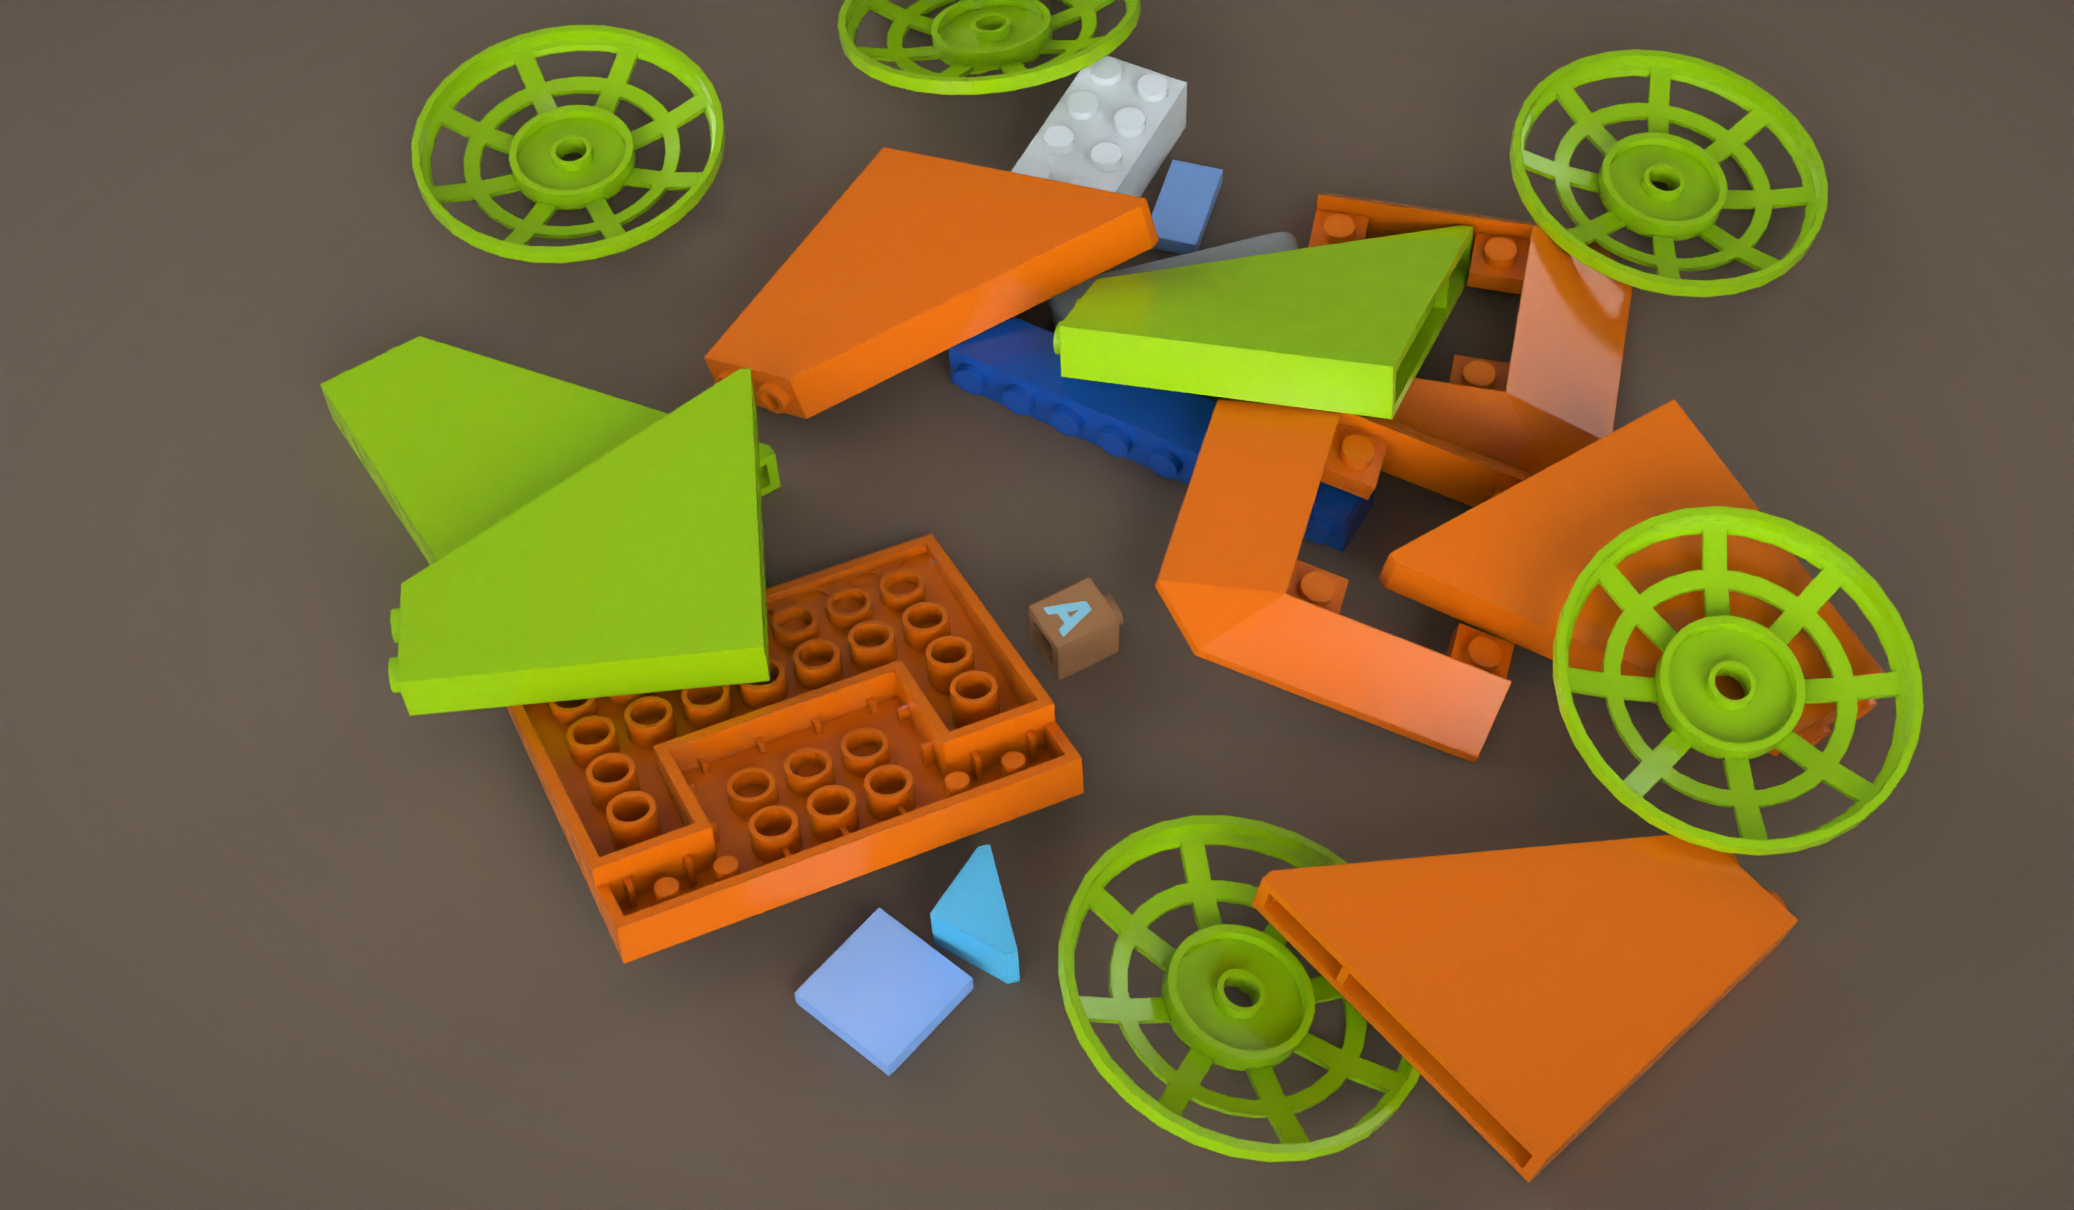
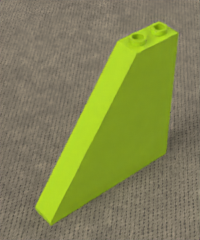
(1279, 328)
(475, 437)
(606, 582)

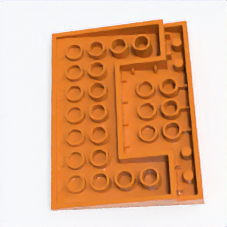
(878, 738)

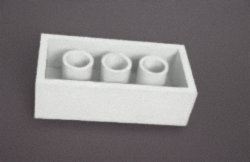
(1109, 129)

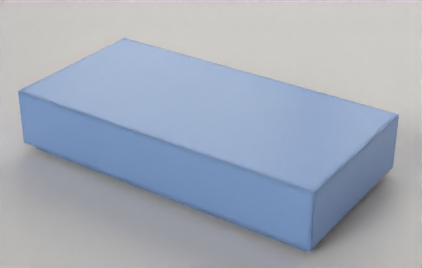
(1185, 206)

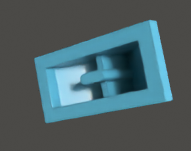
(974, 919)

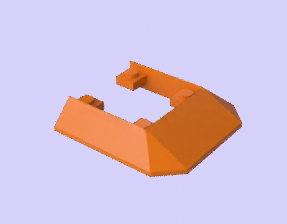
(1564, 349)
(1267, 615)

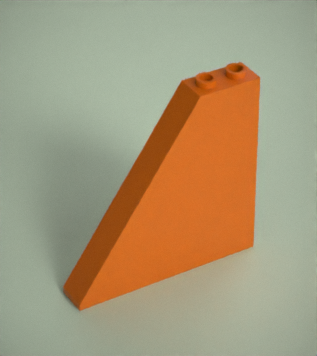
(914, 266)
(1522, 550)
(1532, 972)

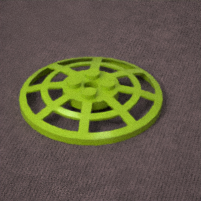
(980, 39)
(556, 131)
(1690, 173)
(1753, 657)
(1195, 998)

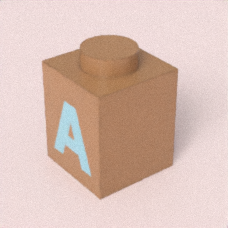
(1075, 628)

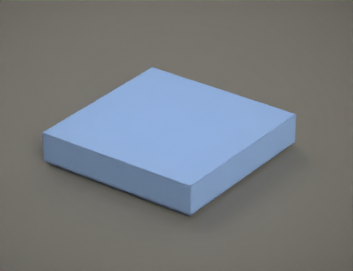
(884, 991)

